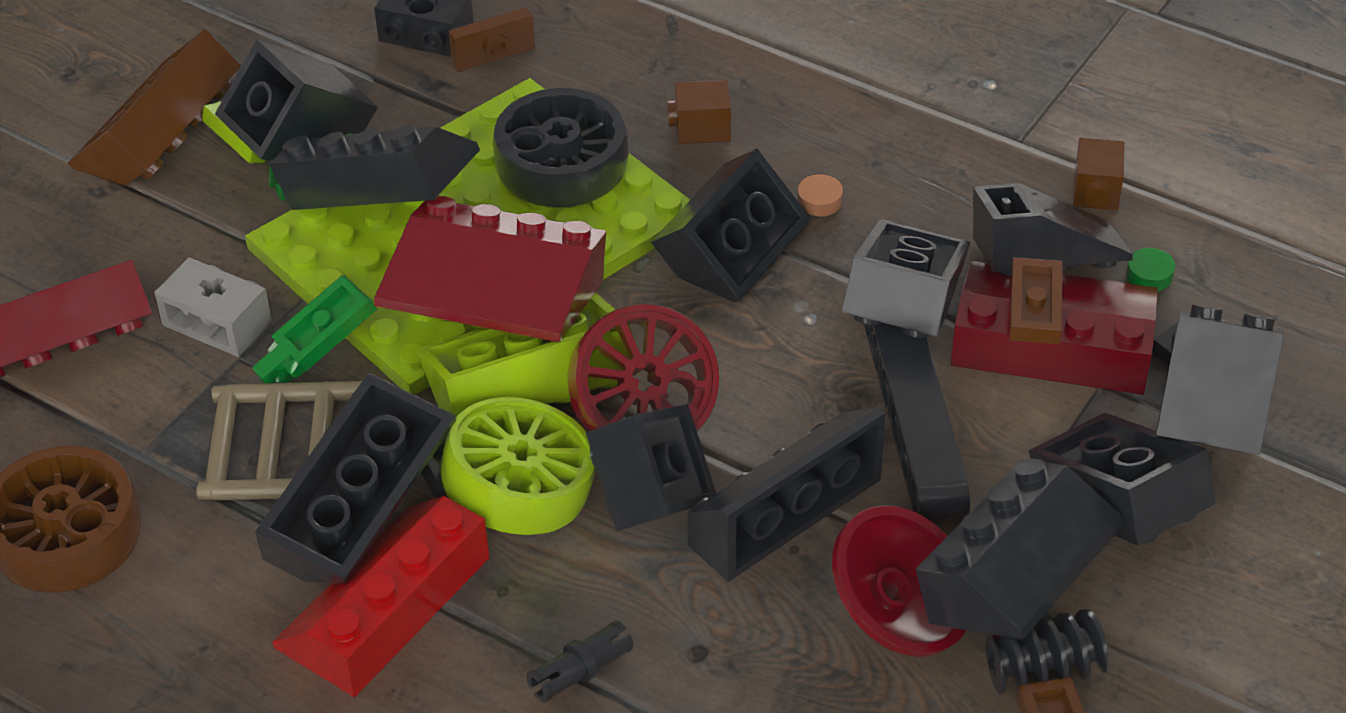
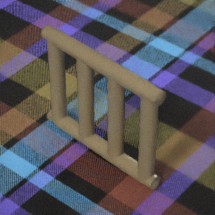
(275, 397)

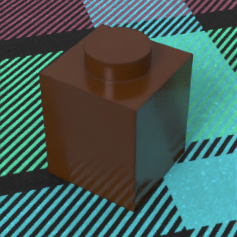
(701, 112)
(1098, 174)

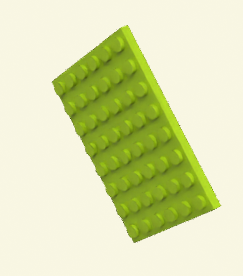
(321, 244)

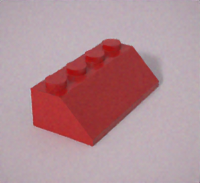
(390, 596)

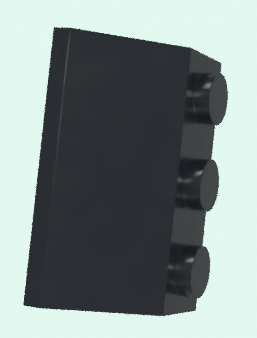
(732, 228)

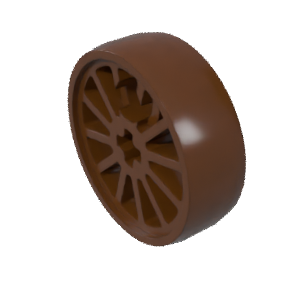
(55, 537)

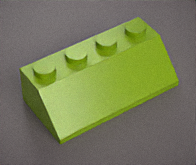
(513, 365)

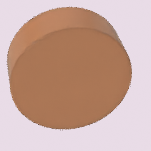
(820, 195)

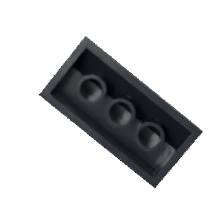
(370, 166)
(352, 482)
(788, 492)
(1016, 551)

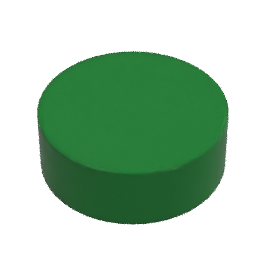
(1151, 268)

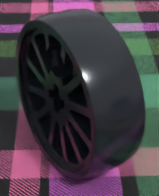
(548, 154)

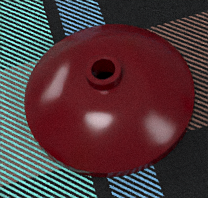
(879, 581)

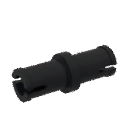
(579, 661)

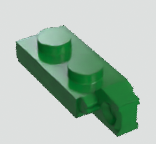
(314, 331)

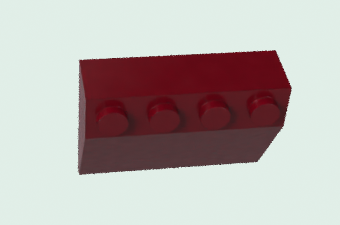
(494, 268)
(1102, 339)

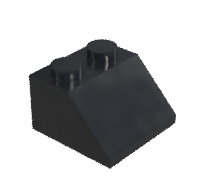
(650, 466)

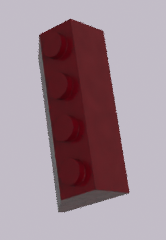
(71, 315)

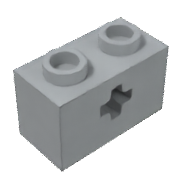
(213, 306)

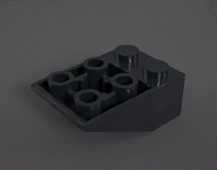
(1033, 225)

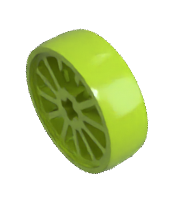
(521, 451)

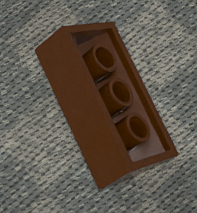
(158, 112)

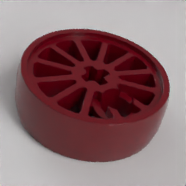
(701, 391)

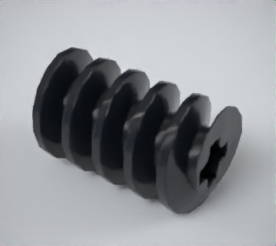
(1048, 647)

